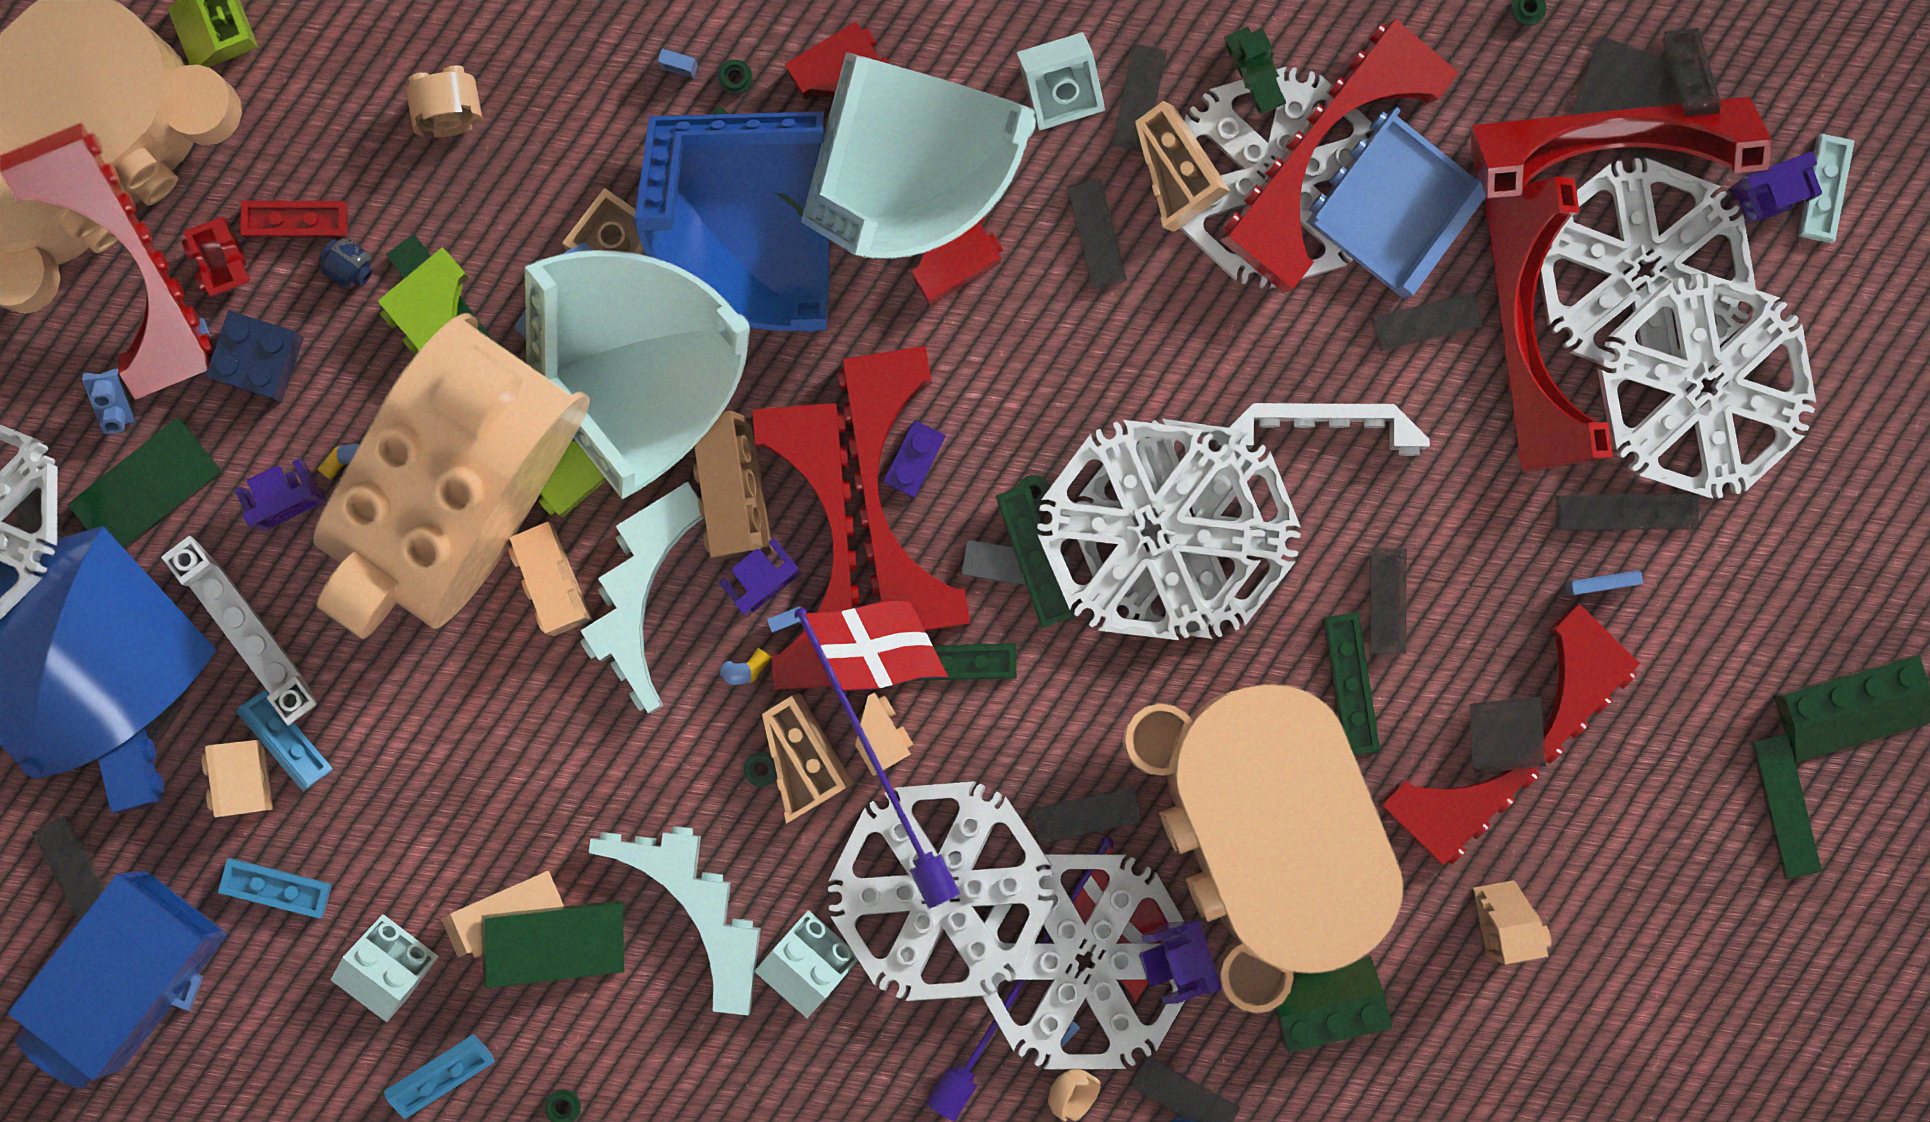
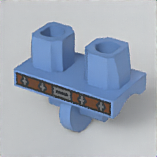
(109, 400)

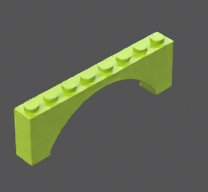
(425, 305)

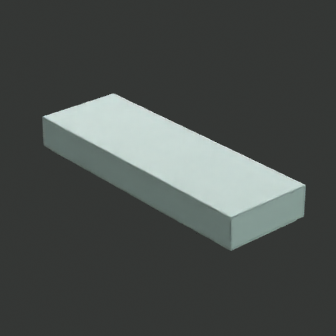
(1822, 214)

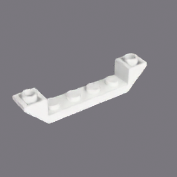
(1403, 432)
(243, 628)

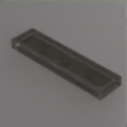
(1627, 512)

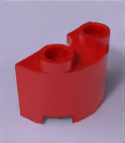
(217, 255)

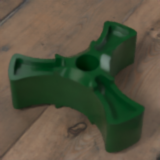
(1256, 67)

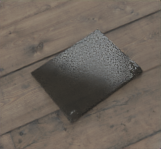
(1629, 79)

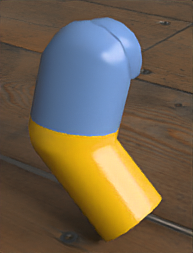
(337, 458)
(745, 672)

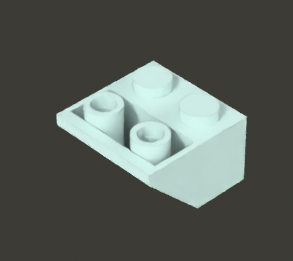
(807, 964)
(384, 968)

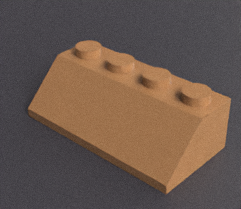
(731, 489)

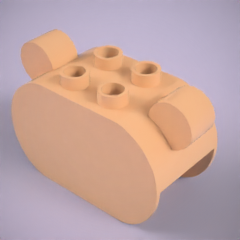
(125, 85)
(442, 480)
(1277, 831)

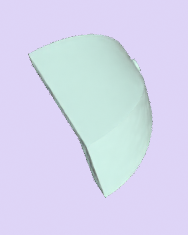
(910, 159)
(645, 348)

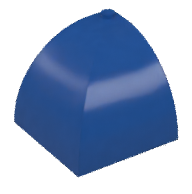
(716, 211)
(89, 655)

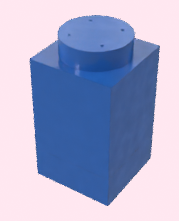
(113, 979)

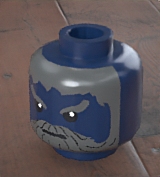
(345, 263)

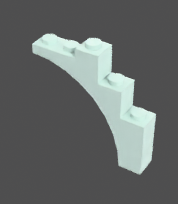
(620, 633)
(674, 864)

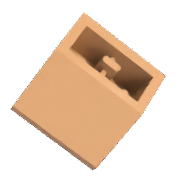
(886, 741)
(237, 778)

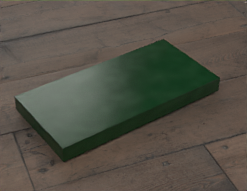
(147, 485)
(552, 944)

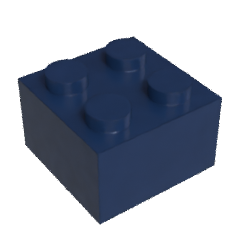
(255, 356)

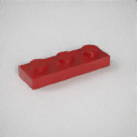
(294, 219)

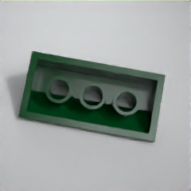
(1855, 707)

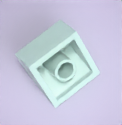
(1061, 80)

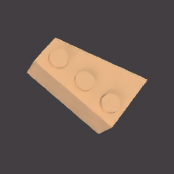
(1178, 167)
(549, 579)
(802, 757)
(1510, 924)
(465, 925)

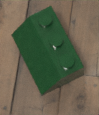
(1333, 1006)

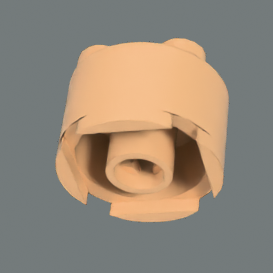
(443, 102)

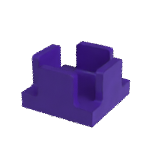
(1776, 189)
(279, 496)
(760, 578)
(1180, 957)

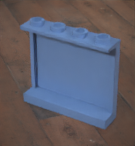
(1396, 204)

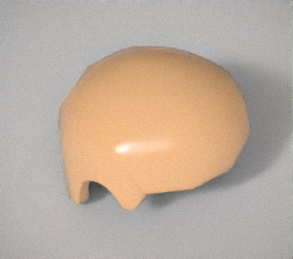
(1073, 1094)

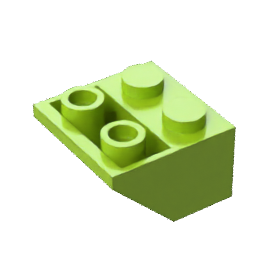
(212, 30)

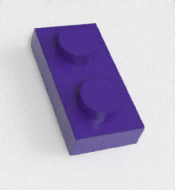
(914, 459)

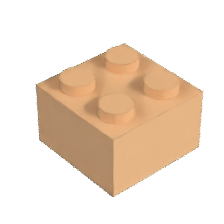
(607, 226)

